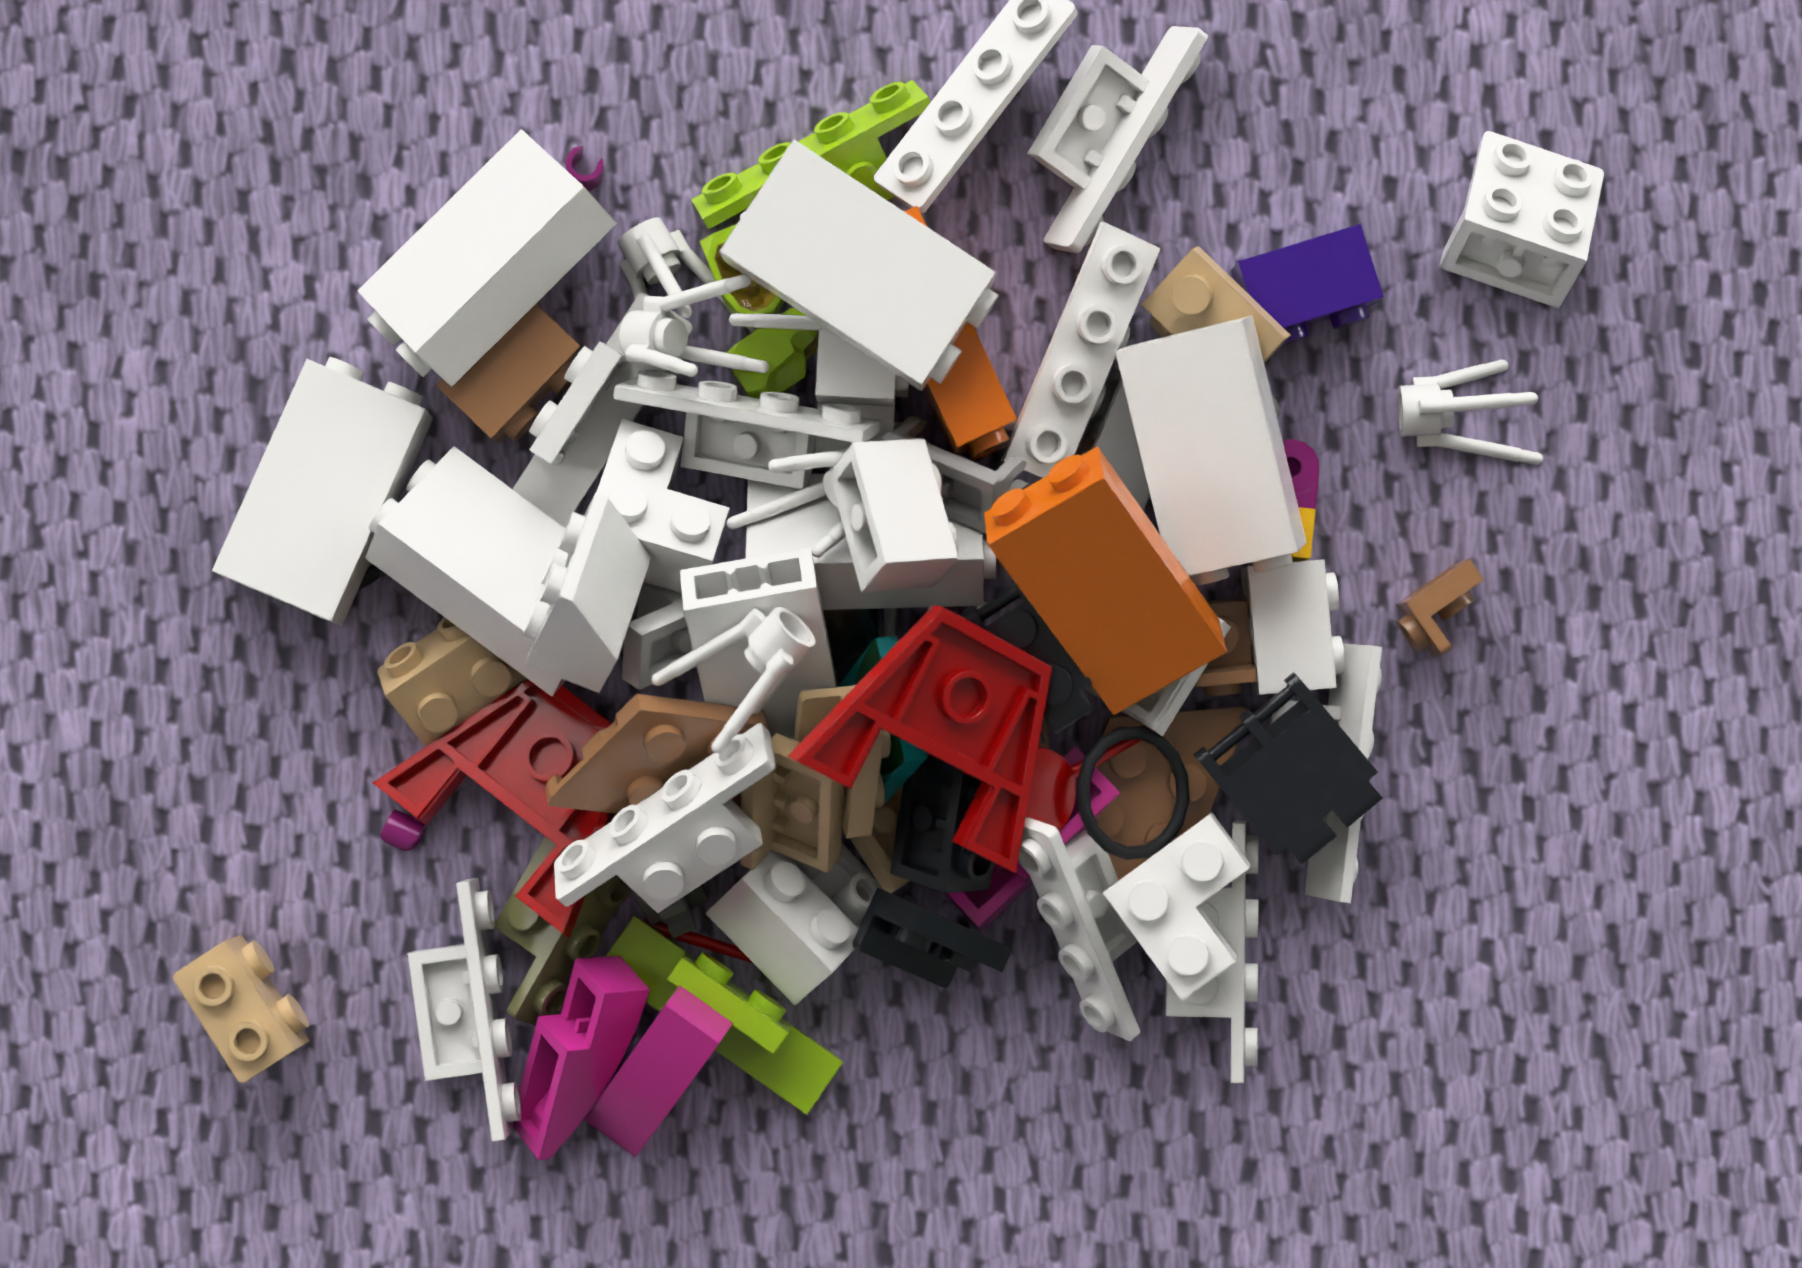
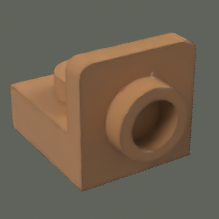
(1442, 595)
(1230, 670)

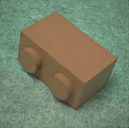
(515, 376)

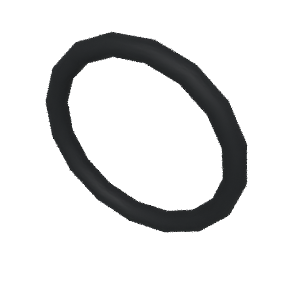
(1084, 802)

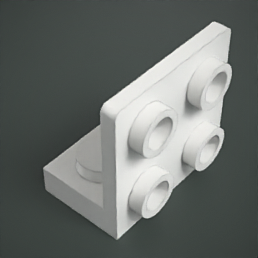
(1525, 220)

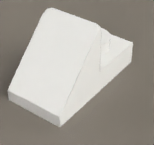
(656, 635)

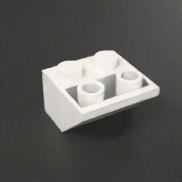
(587, 597)
(796, 918)

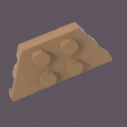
(642, 752)
(1149, 784)

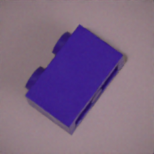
(1313, 281)

